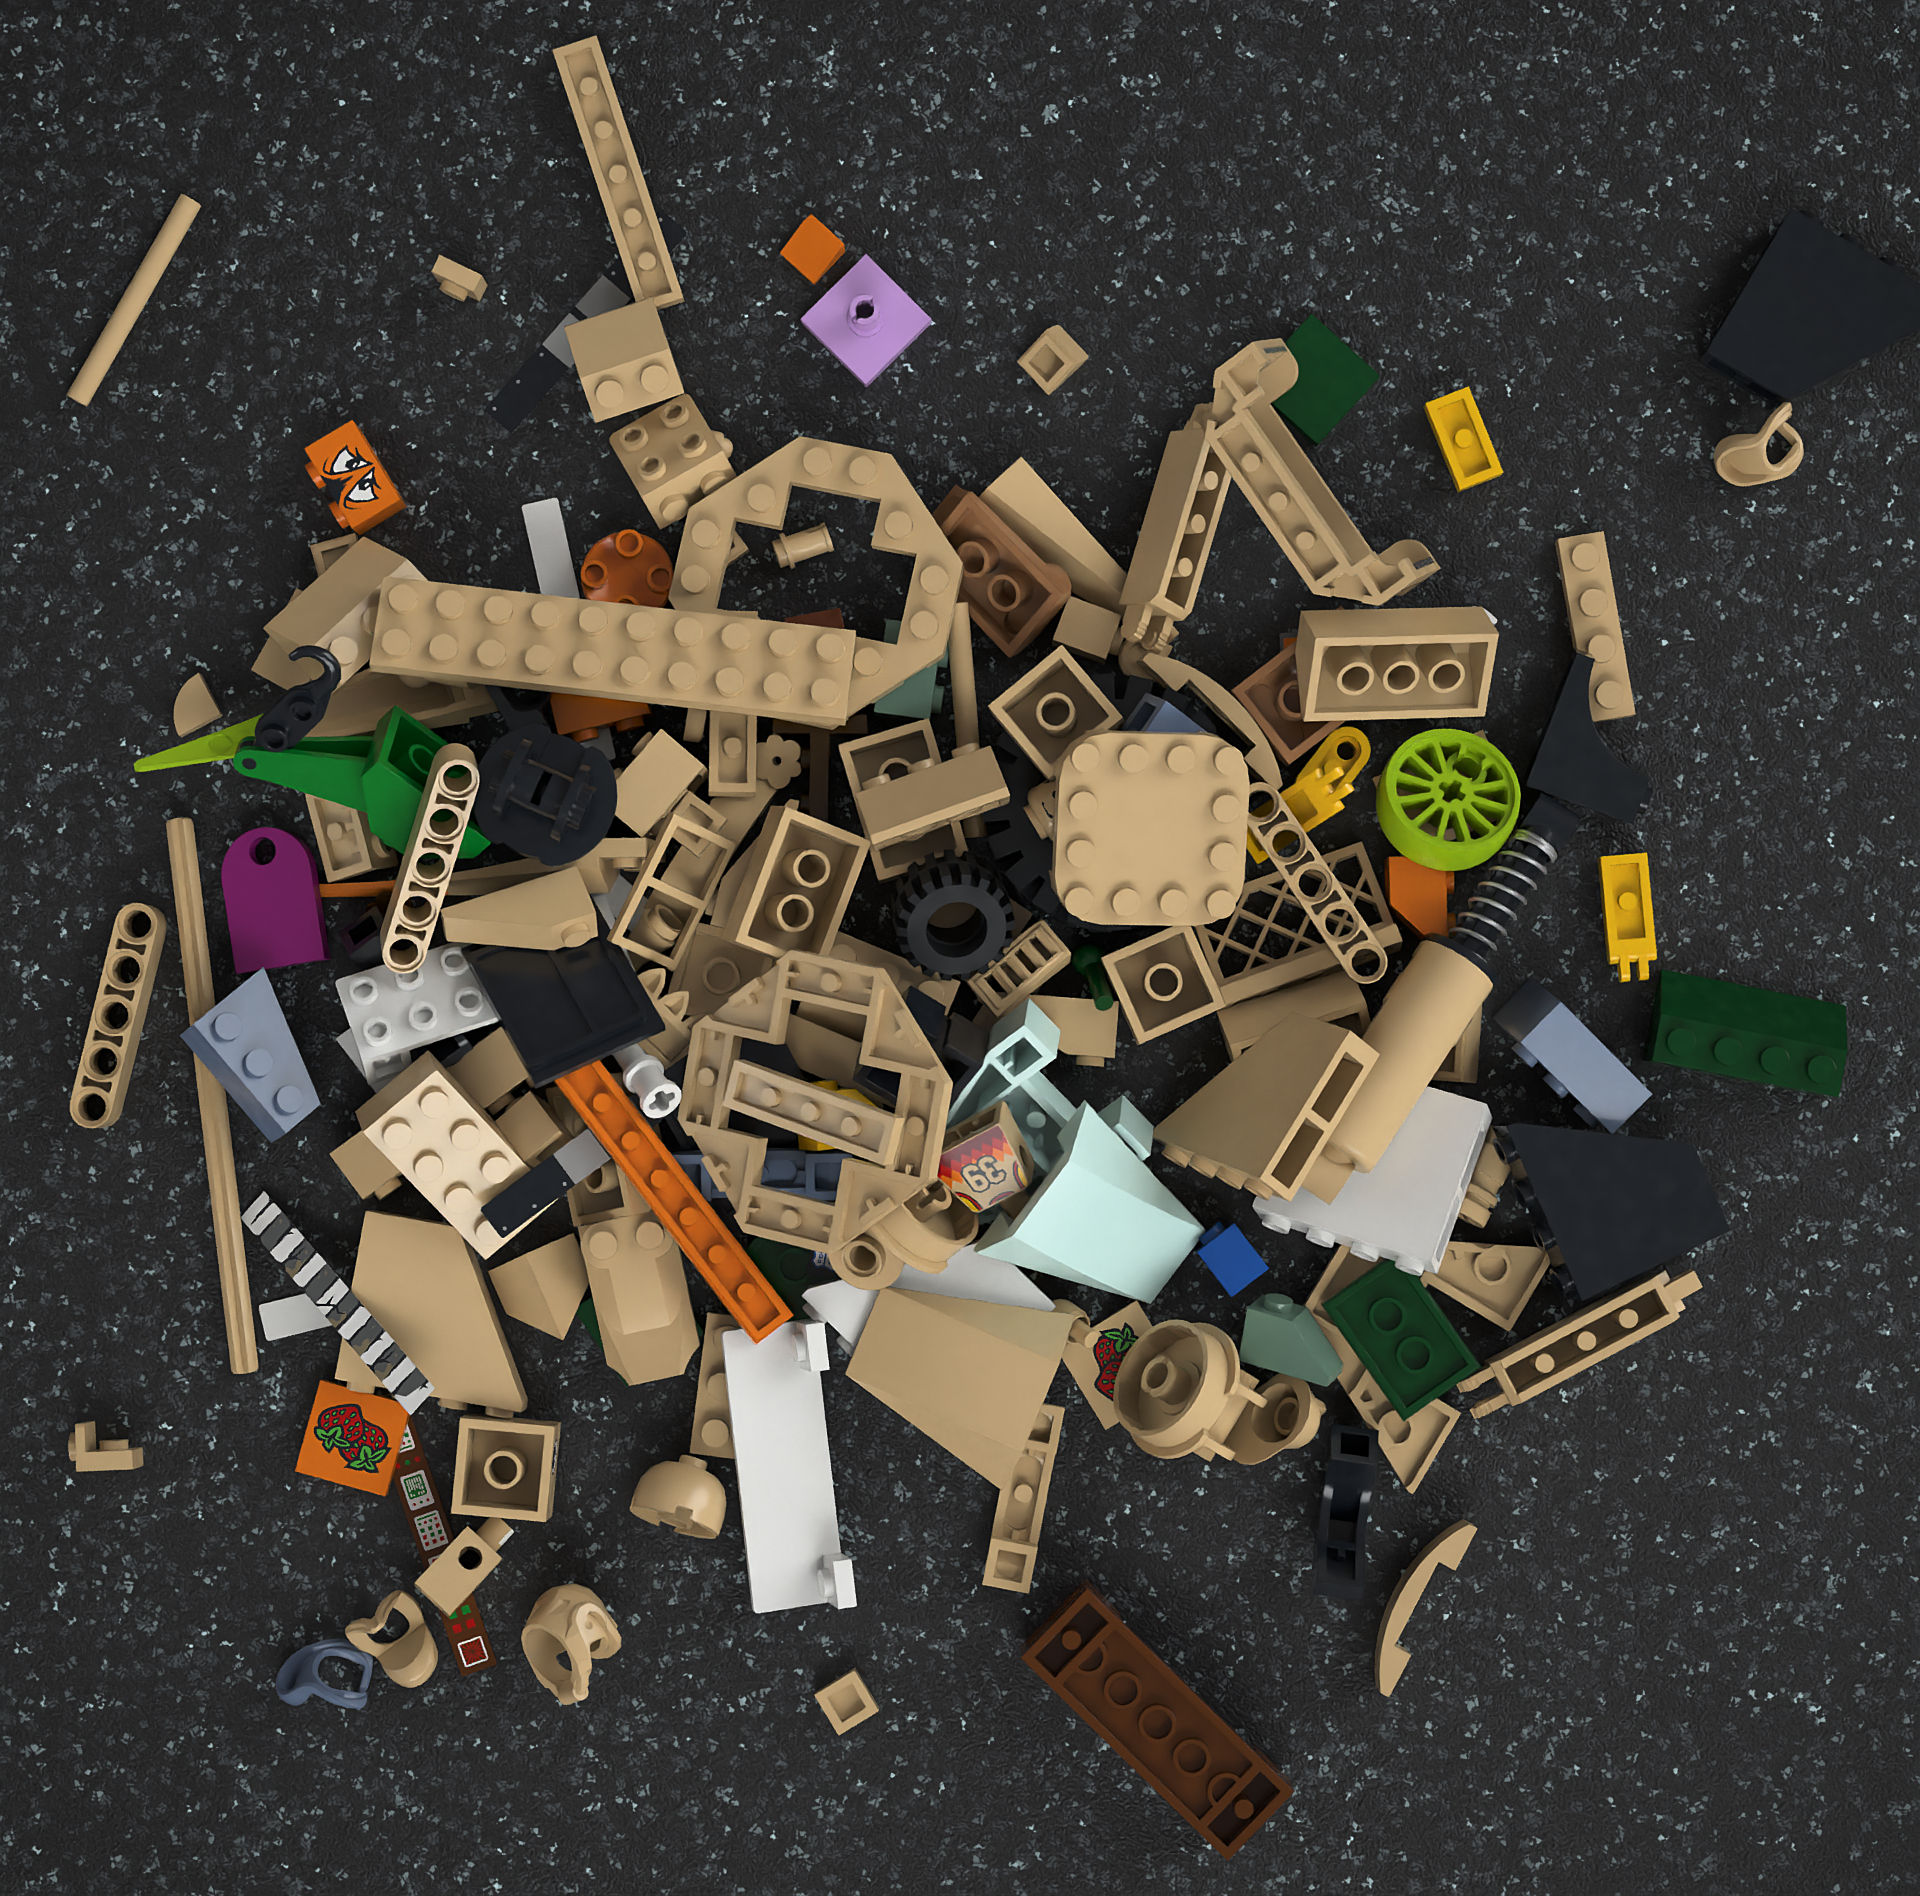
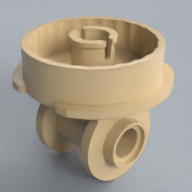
(918, 1233)
(1183, 1390)

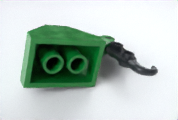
(366, 773)

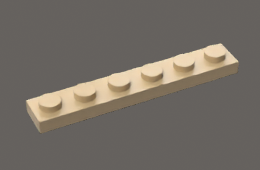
(618, 173)

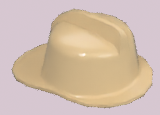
(1284, 1422)

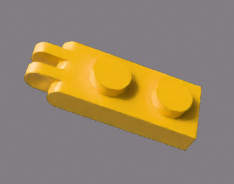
(1310, 801)
(1627, 913)

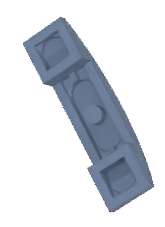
(786, 1169)

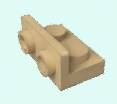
(346, 840)

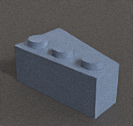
(255, 1057)

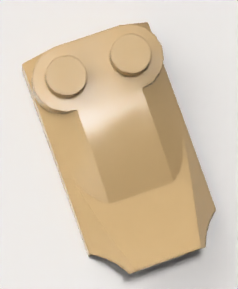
(640, 1297)

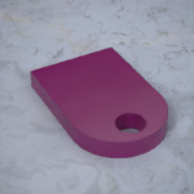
(274, 906)

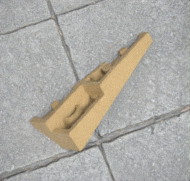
(1057, 536)

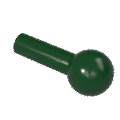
(1087, 963)

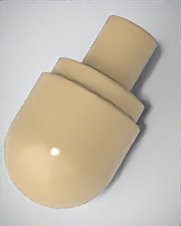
(1080, 1329)

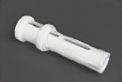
(645, 1077)

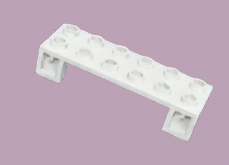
(409, 1010)
(785, 1468)

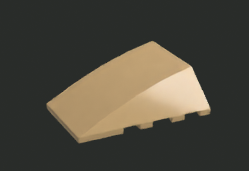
(962, 1371)

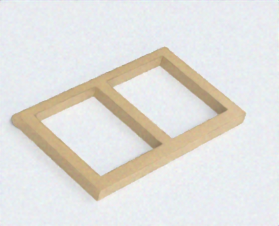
(645, 879)

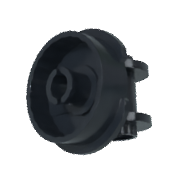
(545, 795)

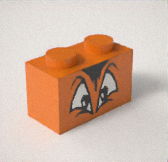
(354, 478)

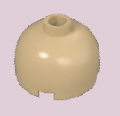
(682, 1497)

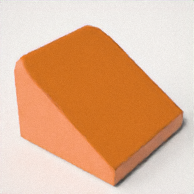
(813, 249)

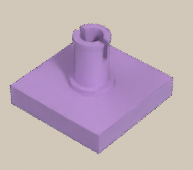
(866, 320)

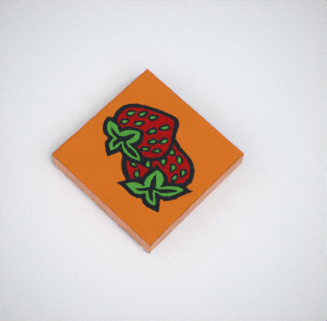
(353, 1438)

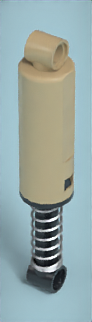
(1436, 1002)

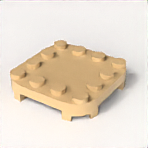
(1150, 827)

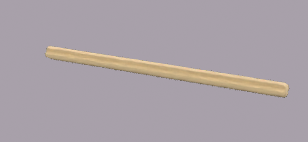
(212, 1101)

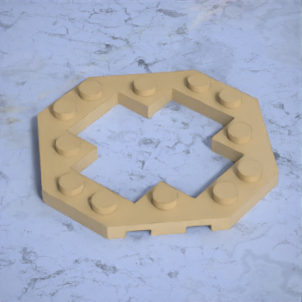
(901, 527)
(889, 1043)

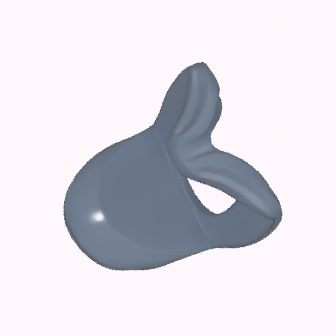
(300, 1676)

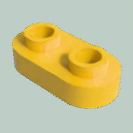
(1328, 759)

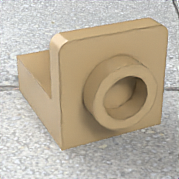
(112, 1453)

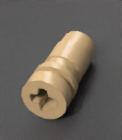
(1484, 1184)

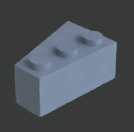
(1571, 1056)

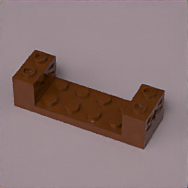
(1155, 1721)

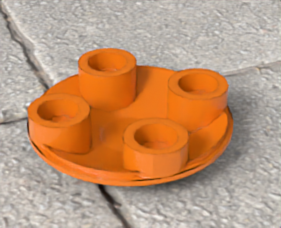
(627, 570)

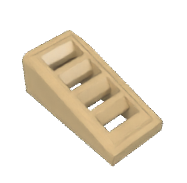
(1045, 969)

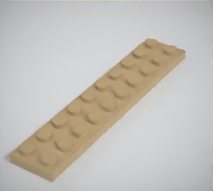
(613, 650)

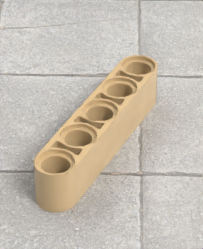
(433, 879)
(1331, 899)
(101, 1033)

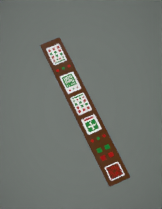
(432, 1537)

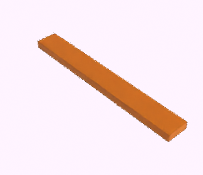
(675, 1200)

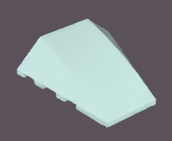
(1098, 1218)

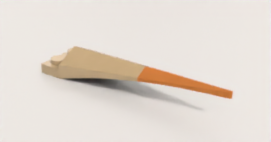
(597, 868)

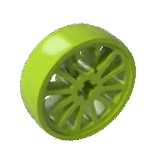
(1463, 753)

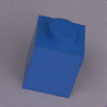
(1230, 1257)

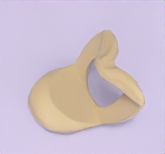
(1743, 457)
(408, 1659)

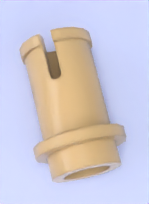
(802, 545)

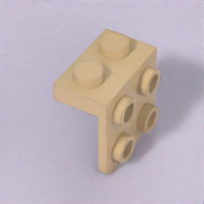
(672, 459)

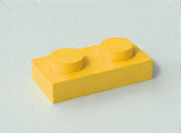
(1463, 439)

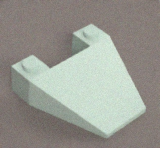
(1010, 1072)

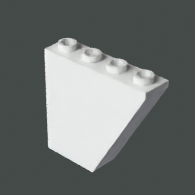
(1408, 1198)
(966, 1277)

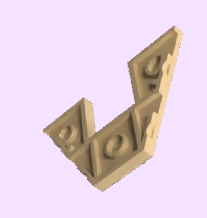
(1481, 1276)

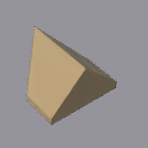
(544, 1285)

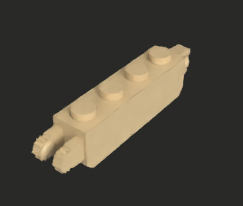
(1175, 535)
(1581, 1339)

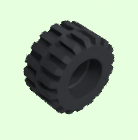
(960, 947)

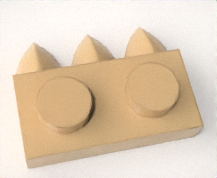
(675, 1040)

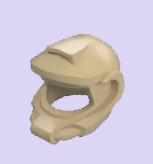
(574, 1621)

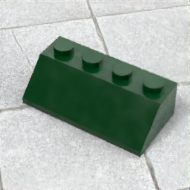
(1747, 1034)

